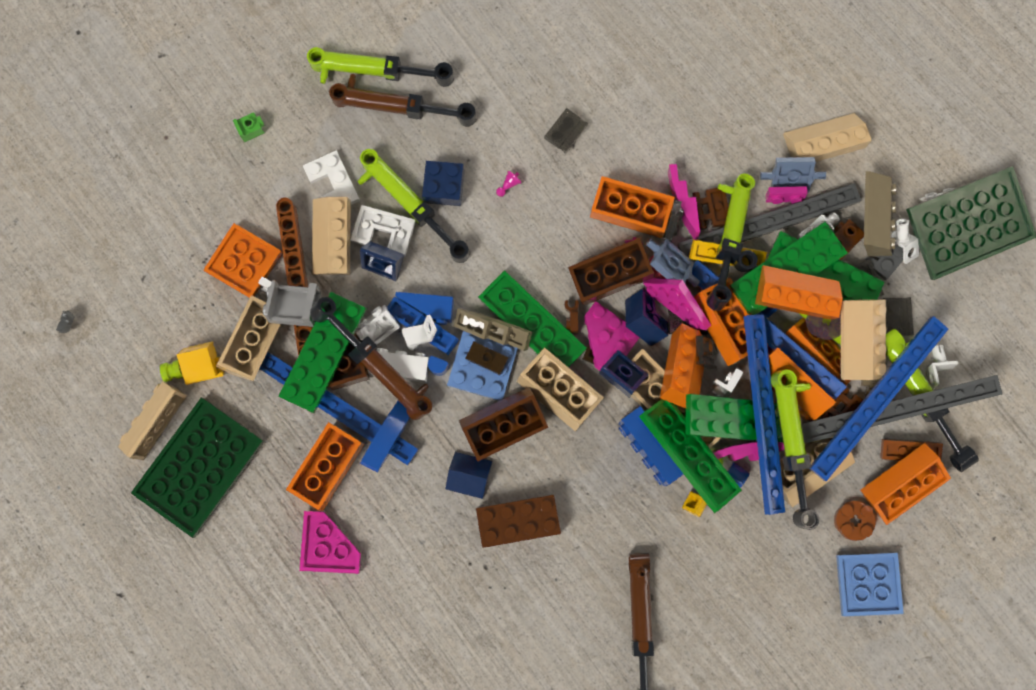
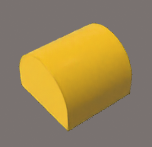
(694, 504)

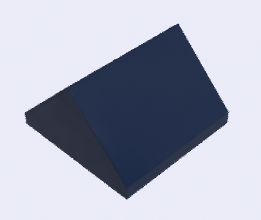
(381, 260)
(623, 373)
(468, 475)

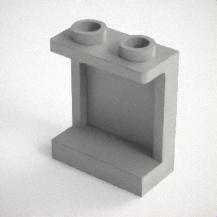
(291, 304)

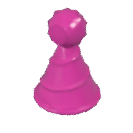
(510, 181)

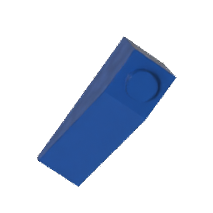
(437, 306)

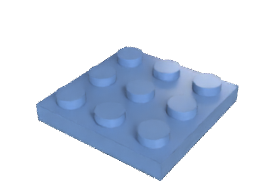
(478, 380)
(869, 584)

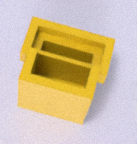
(199, 363)

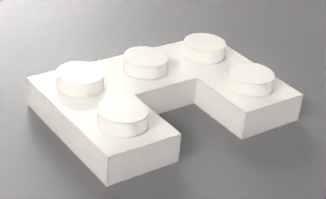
(332, 167)
(374, 219)

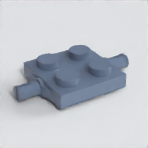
(793, 172)
(672, 262)

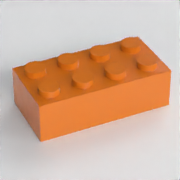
(632, 207)
(325, 467)

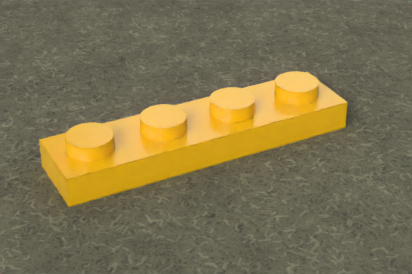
(707, 252)

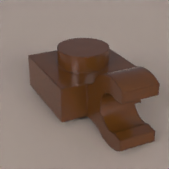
(572, 322)

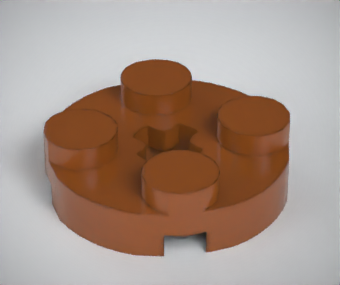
(864, 514)

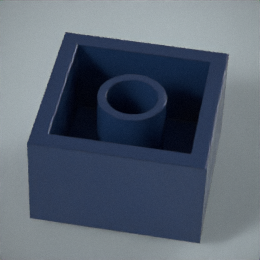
(443, 183)

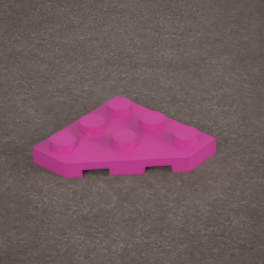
(679, 300)
(607, 334)
(326, 546)

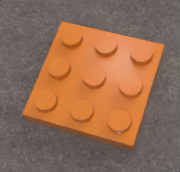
(242, 260)

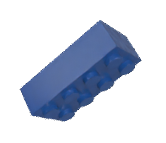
(651, 450)

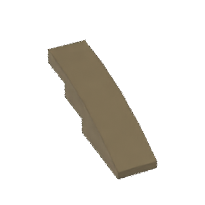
(493, 329)

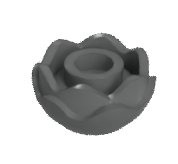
(65, 322)

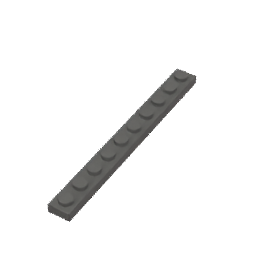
(786, 216)
(910, 406)

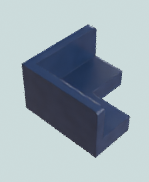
(643, 319)

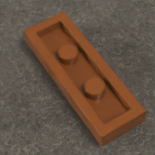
(898, 449)

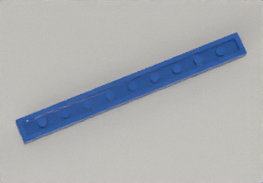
(777, 338)
(878, 398)
(341, 410)
(764, 414)

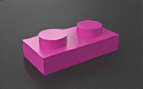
(785, 194)

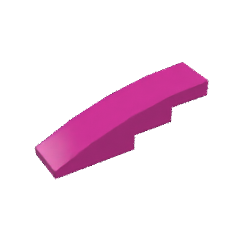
(689, 205)
(741, 450)

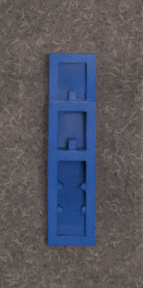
(410, 317)
(386, 438)

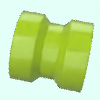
(170, 371)

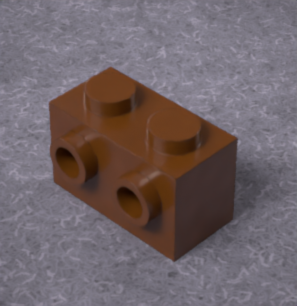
(848, 235)

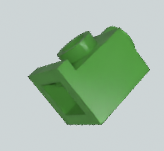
(249, 132)

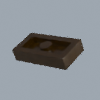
(486, 358)

